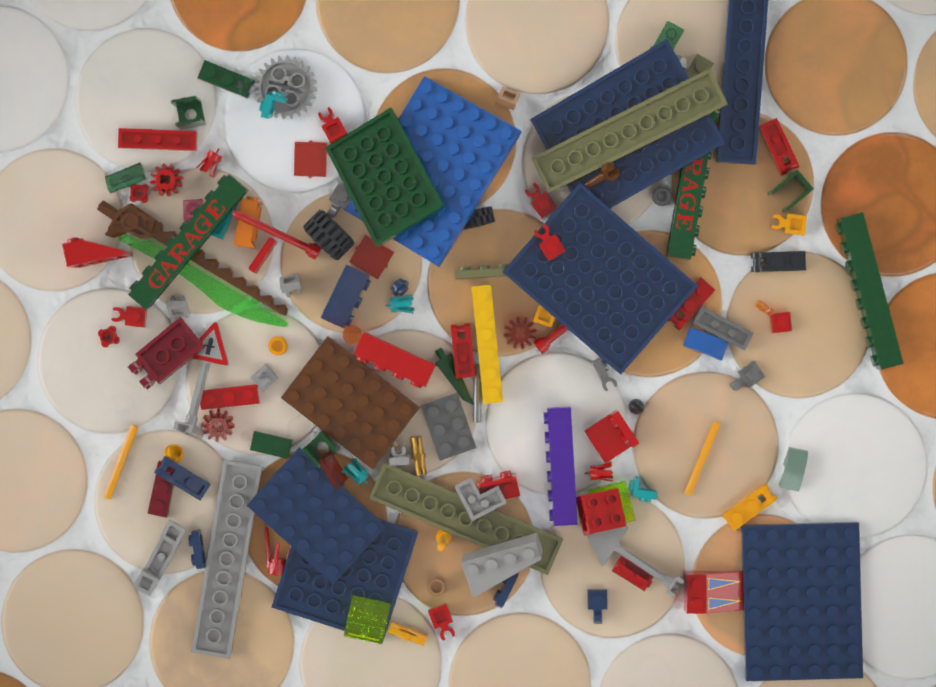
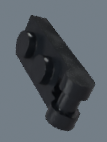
(779, 261)

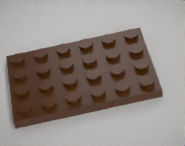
(350, 402)

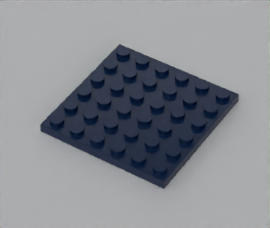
(373, 575)

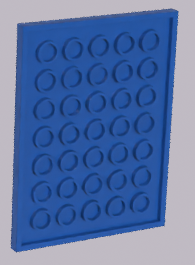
(461, 154)

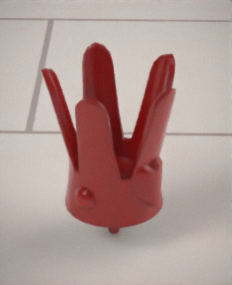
(211, 159)
(598, 472)

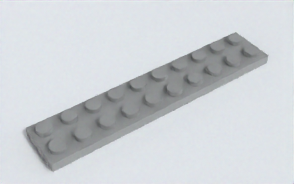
(226, 559)

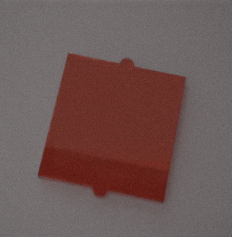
(310, 159)
(371, 258)
(333, 469)

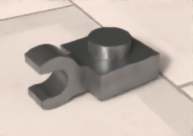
(340, 199)
(601, 368)
(748, 375)

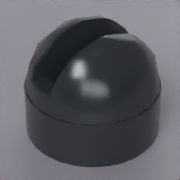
(639, 403)

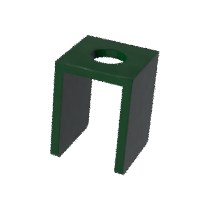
(183, 106)
(803, 183)
(311, 449)

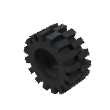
(480, 218)

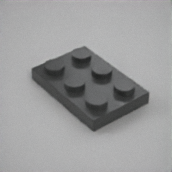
(448, 426)

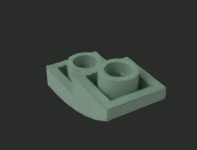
(794, 469)

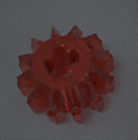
(526, 334)
(220, 431)

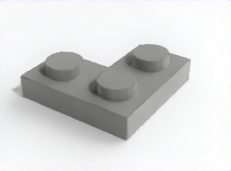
(477, 503)

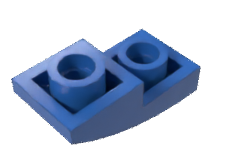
(705, 343)

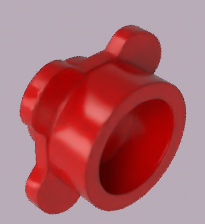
(134, 193)
(107, 341)

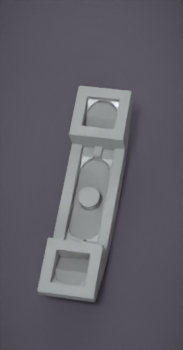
(160, 558)

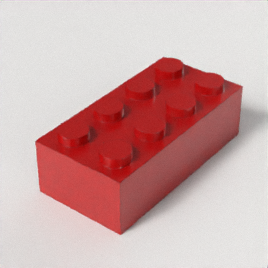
(394, 359)

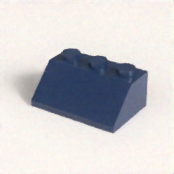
(346, 297)

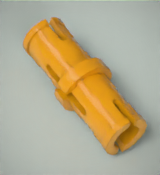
(407, 633)

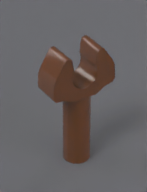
(606, 173)

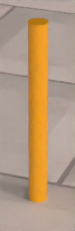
(702, 458)
(120, 462)

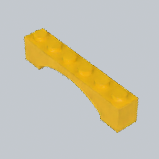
(487, 344)

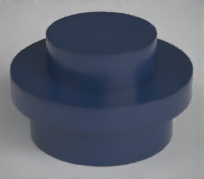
(399, 287)

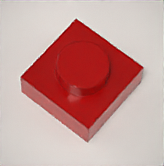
(780, 322)

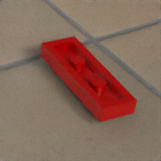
(230, 397)

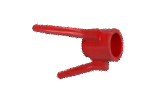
(274, 564)

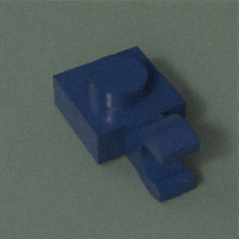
(597, 602)

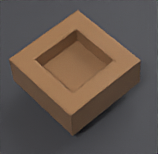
(508, 98)

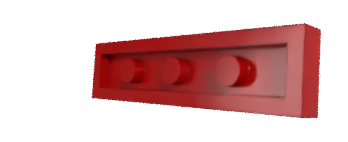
(157, 139)

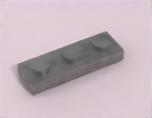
(722, 328)

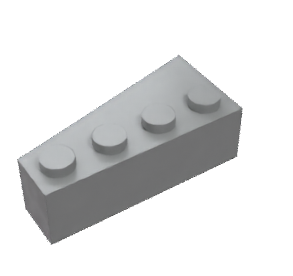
(500, 561)

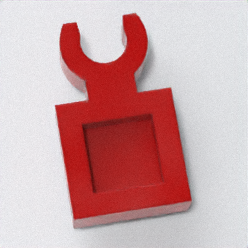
(333, 127)
(542, 202)
(551, 245)
(133, 316)
(441, 618)

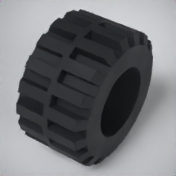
(328, 235)

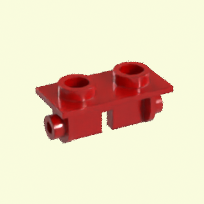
(632, 573)

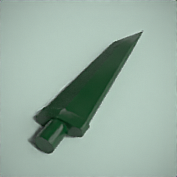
(447, 367)

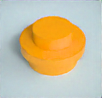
(278, 345)
(174, 452)

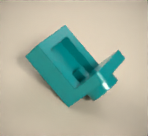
(267, 106)
(644, 494)

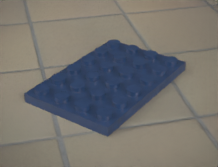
(314, 518)

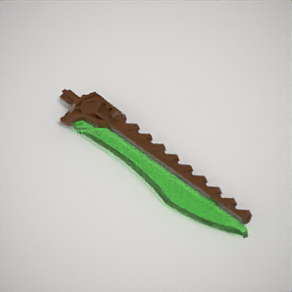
(142, 225)

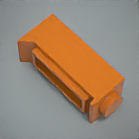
(245, 233)

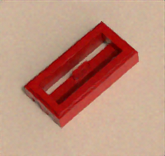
(263, 255)

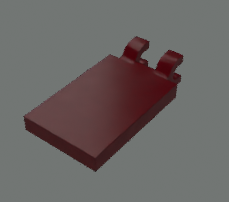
(166, 353)

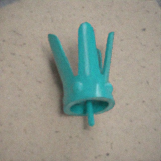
(399, 304)
(357, 473)

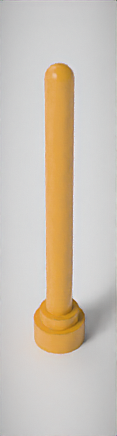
(442, 538)

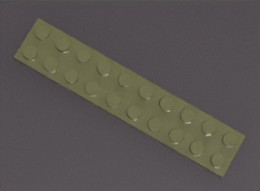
(629, 130)
(446, 511)

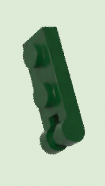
(225, 79)

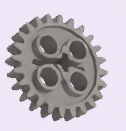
(292, 70)

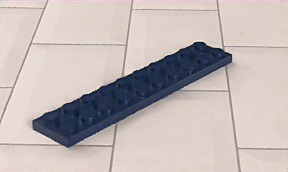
(742, 81)

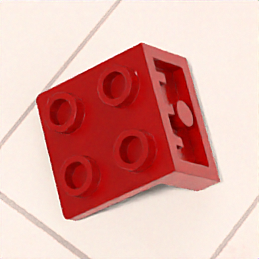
(611, 436)
(506, 481)
(600, 511)

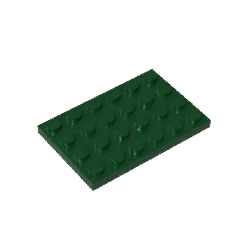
(384, 177)

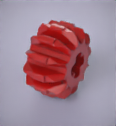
(168, 172)

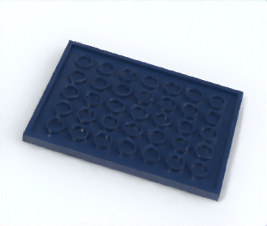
(615, 93)
(606, 284)
(802, 601)

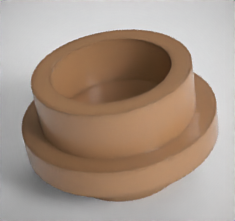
(436, 586)

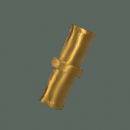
(418, 455)

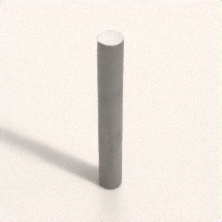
(477, 395)

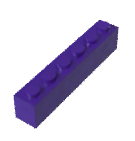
(561, 466)

